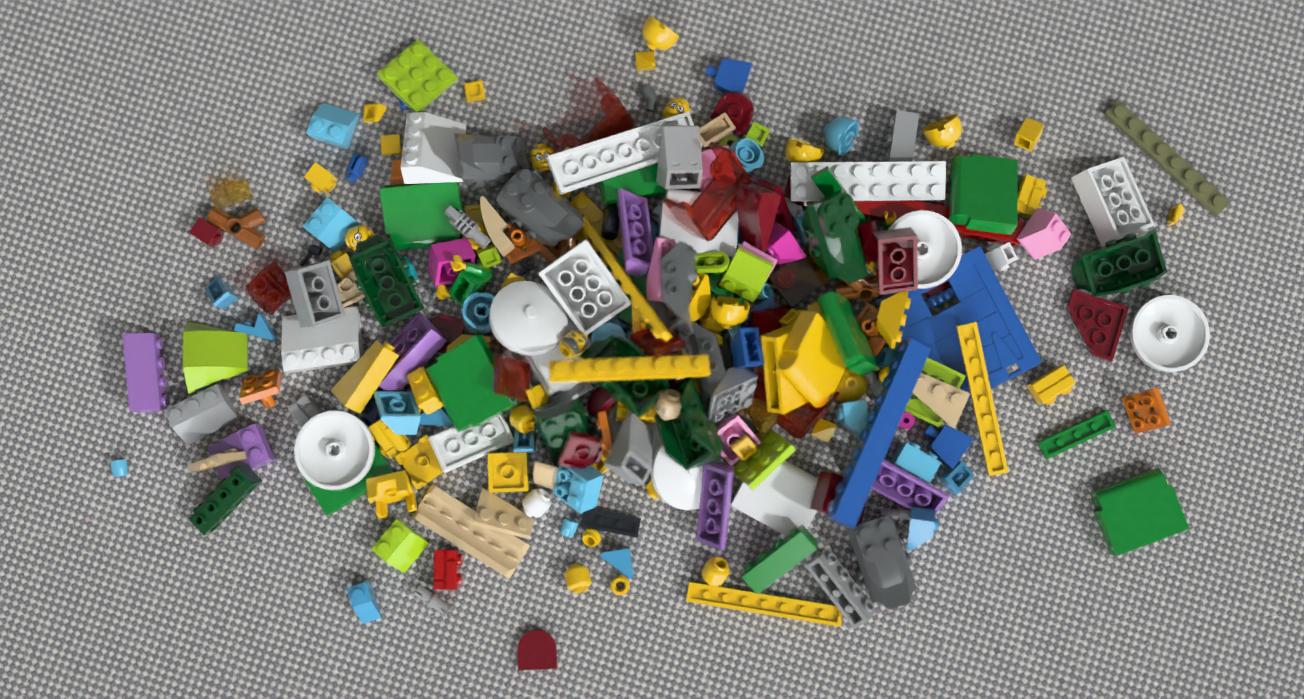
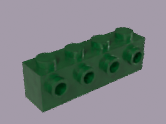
(224, 499)

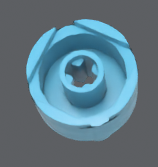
(472, 305)

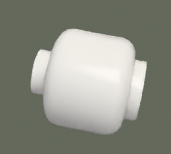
(536, 503)

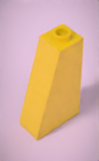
(365, 376)

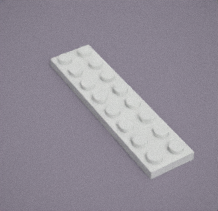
(611, 155)
(873, 180)

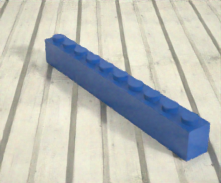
(878, 433)

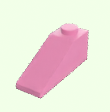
(661, 248)

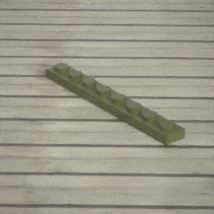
(1166, 158)

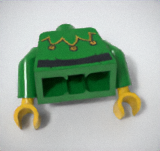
(469, 281)

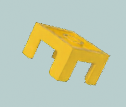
(420, 463)
(508, 472)
(390, 489)

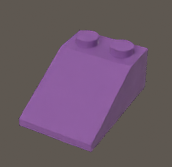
(252, 441)

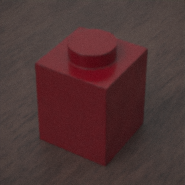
(207, 232)

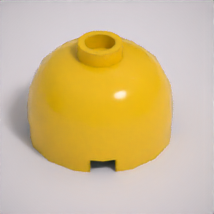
(658, 35)
(944, 132)
(802, 151)
(729, 311)
(851, 387)

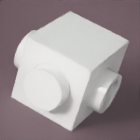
(1000, 256)

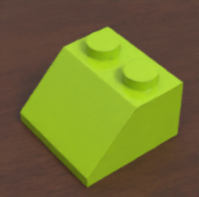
(746, 274)
(400, 545)

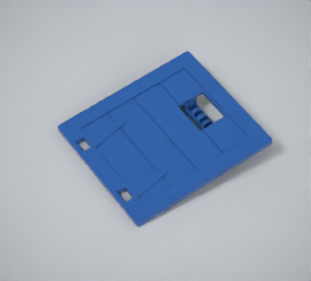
(981, 301)

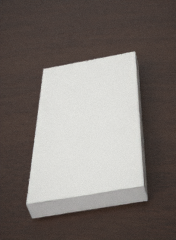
(460, 448)

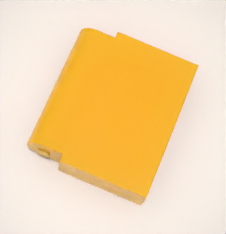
(812, 359)
(780, 391)

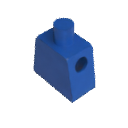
(730, 75)
(746, 348)
(947, 444)

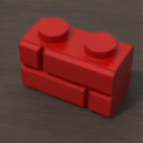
(446, 569)

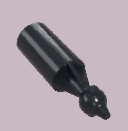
(610, 222)

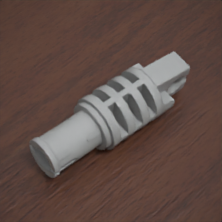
(467, 226)

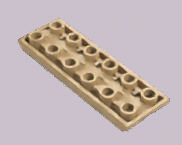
(454, 523)

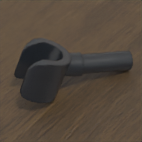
(313, 250)
(526, 268)

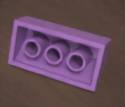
(635, 232)
(415, 347)
(145, 372)
(907, 488)
(715, 504)

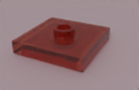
(657, 346)
(511, 377)

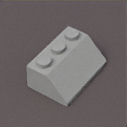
(314, 294)
(202, 414)

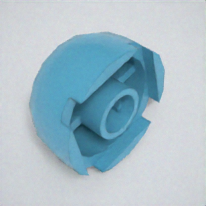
(840, 133)

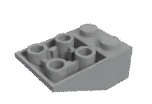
(680, 158)
(732, 393)
(632, 451)

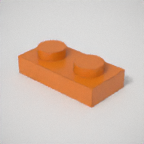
(604, 425)

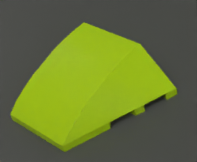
(212, 354)

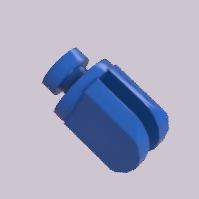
(356, 167)

